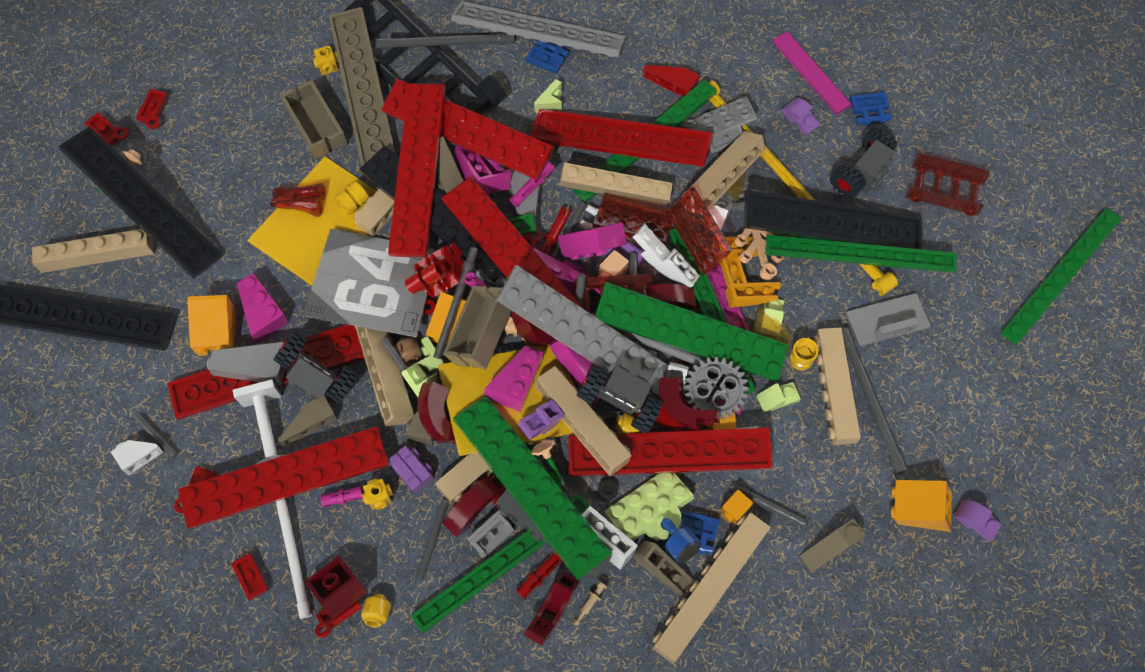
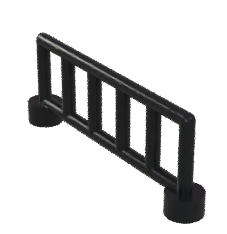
(486, 91)

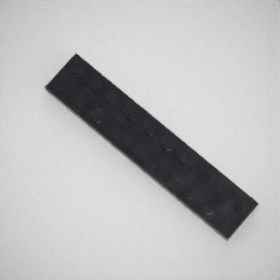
(383, 172)
(141, 202)
(830, 221)
(85, 318)

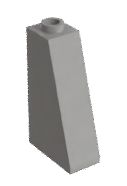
(530, 204)
(248, 363)

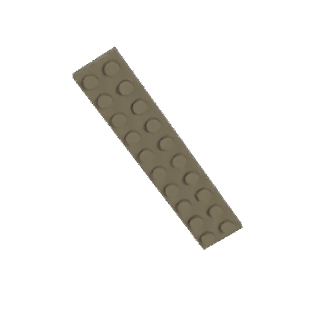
(361, 83)

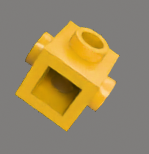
(325, 60)
(379, 500)

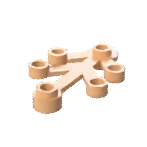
(768, 270)

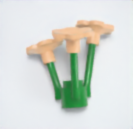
(543, 447)

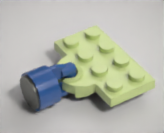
(656, 512)

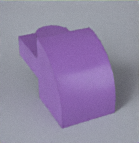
(799, 112)
(542, 420)
(978, 518)

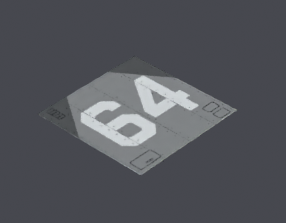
(365, 286)

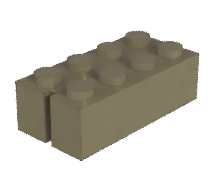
(313, 120)
(477, 329)

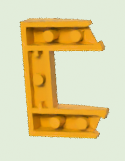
(738, 291)

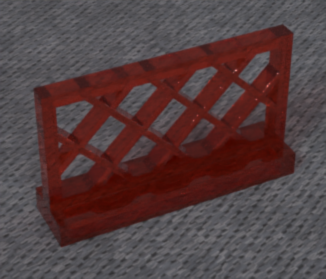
(633, 211)
(692, 234)

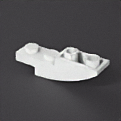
(667, 262)

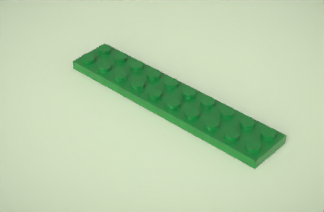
(691, 332)
(532, 488)

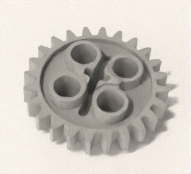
(699, 379)

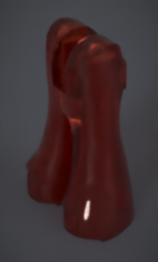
(300, 198)

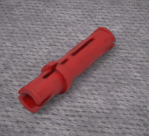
(551, 238)
(534, 579)

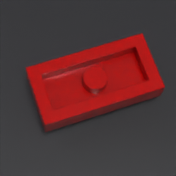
(249, 576)

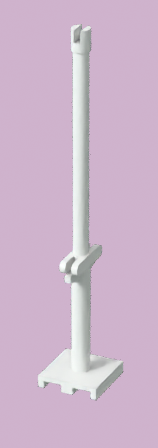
(258, 395)

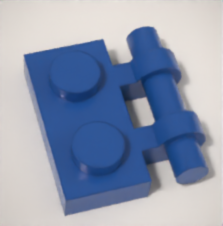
(545, 59)
(870, 103)
(702, 527)

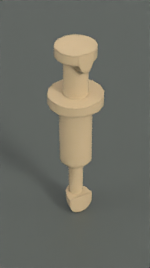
(590, 602)

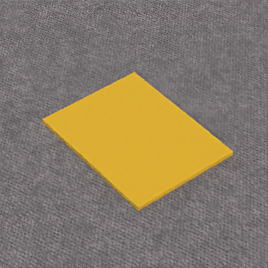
(299, 238)
(468, 386)

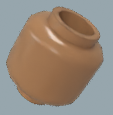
(408, 350)

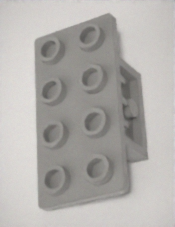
(724, 122)
(887, 319)

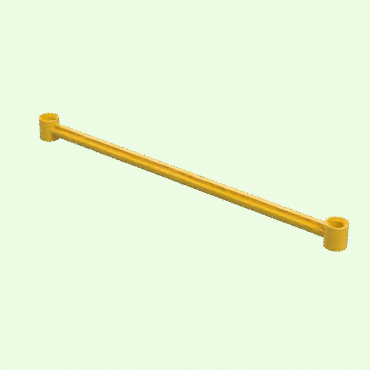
(882, 282)

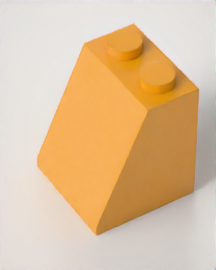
(440, 314)
(211, 323)
(922, 504)

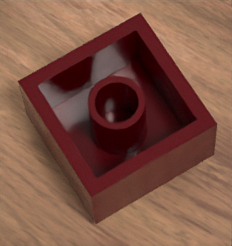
(335, 587)

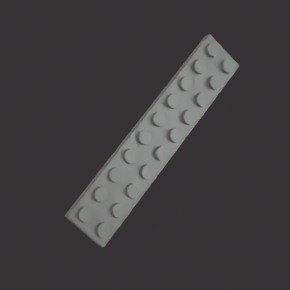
(538, 28)
(578, 328)

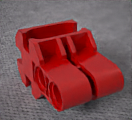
(437, 272)

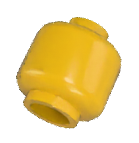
(623, 424)
(376, 610)

